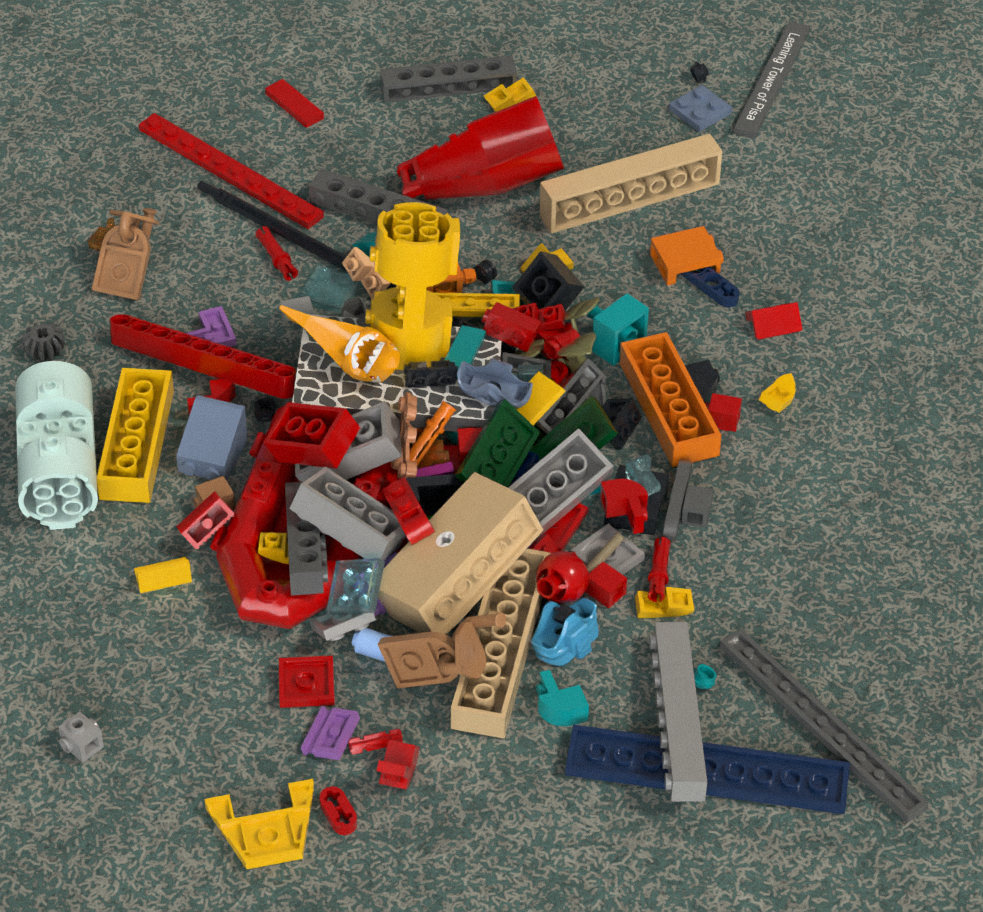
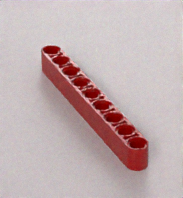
(203, 356)

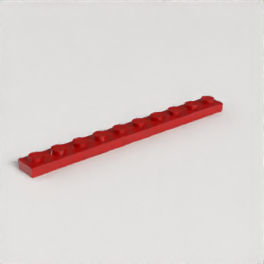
(231, 171)

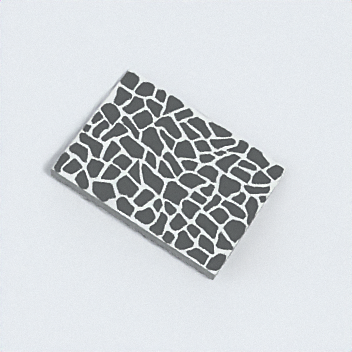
(326, 384)

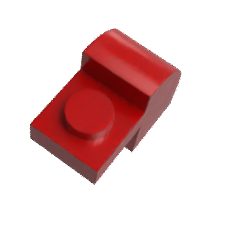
(625, 498)
(398, 764)

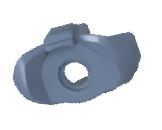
(478, 380)

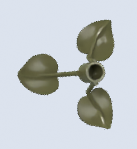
(577, 349)

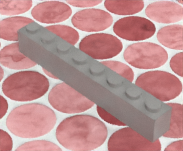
(678, 712)

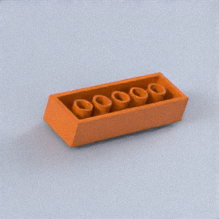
(670, 399)

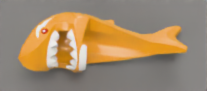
(358, 350)

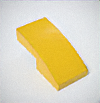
(504, 97)
(676, 603)

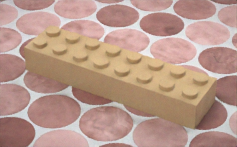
(630, 183)
(487, 702)

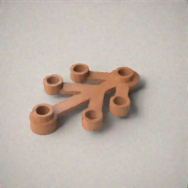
(408, 407)

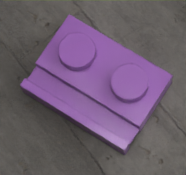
(330, 733)

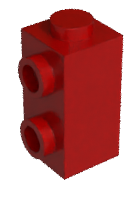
(511, 326)

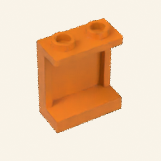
(684, 253)

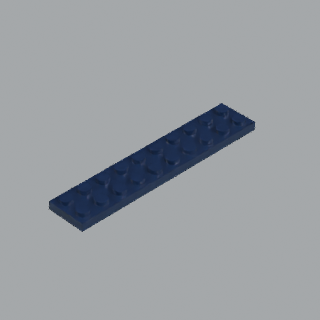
(729, 769)

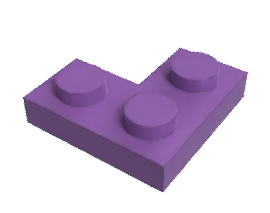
(215, 327)

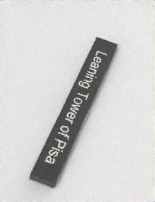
(771, 80)

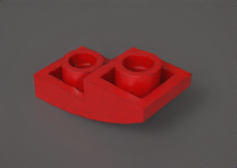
(550, 317)

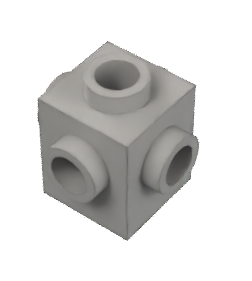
(80, 736)

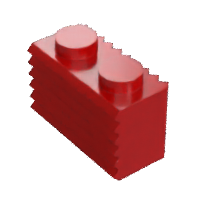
(205, 520)

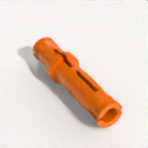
(431, 432)

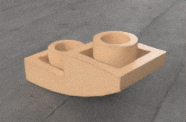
(362, 269)

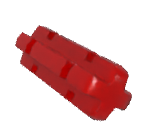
(374, 741)

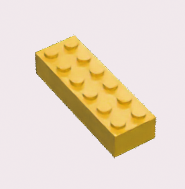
(135, 435)

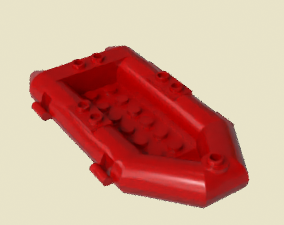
(261, 584)

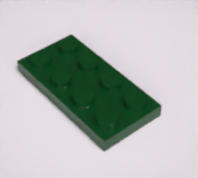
(589, 419)
(499, 446)

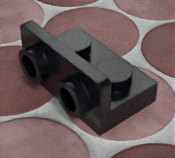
(624, 418)

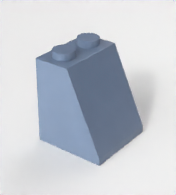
(212, 438)

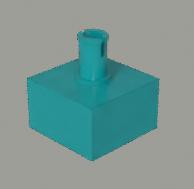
(617, 324)

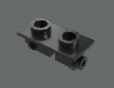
(439, 373)

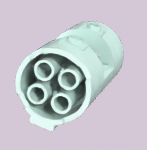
(55, 444)

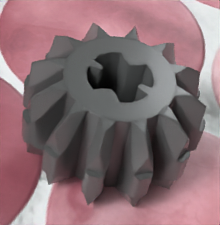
(43, 341)

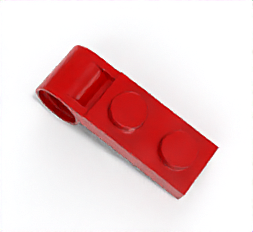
(408, 511)

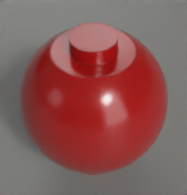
(563, 578)

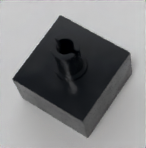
(548, 282)

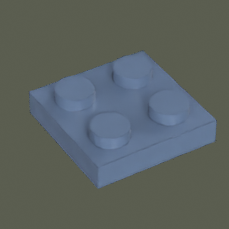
(700, 108)

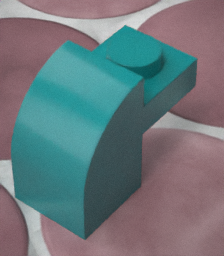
(560, 706)

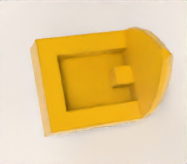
(780, 393)

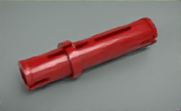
(280, 258)
(658, 576)

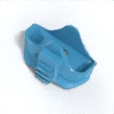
(575, 637)

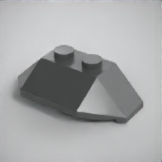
(578, 387)

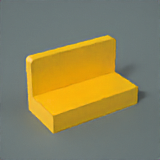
(163, 574)

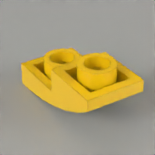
(274, 546)

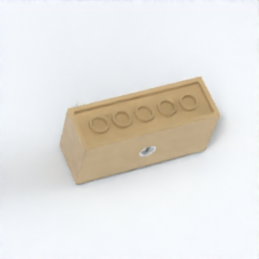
(472, 546)

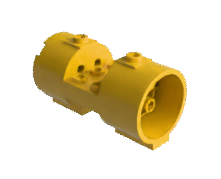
(414, 251)

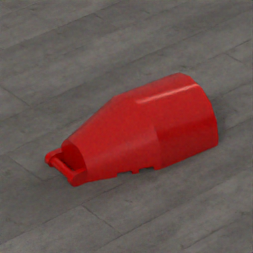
(487, 158)

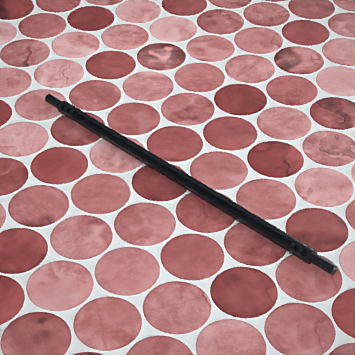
(290, 233)

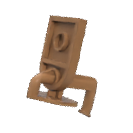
(125, 255)
(436, 657)

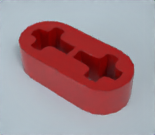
(343, 807)

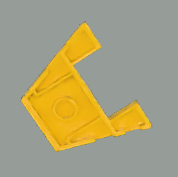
(266, 836)

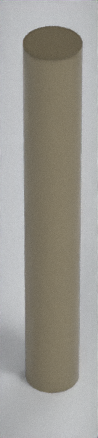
(605, 552)

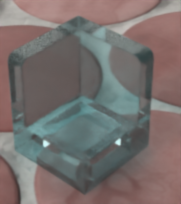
(639, 471)

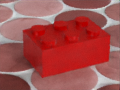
(312, 435)

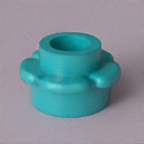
(704, 676)

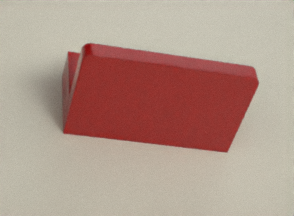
(775, 320)

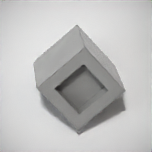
(300, 304)

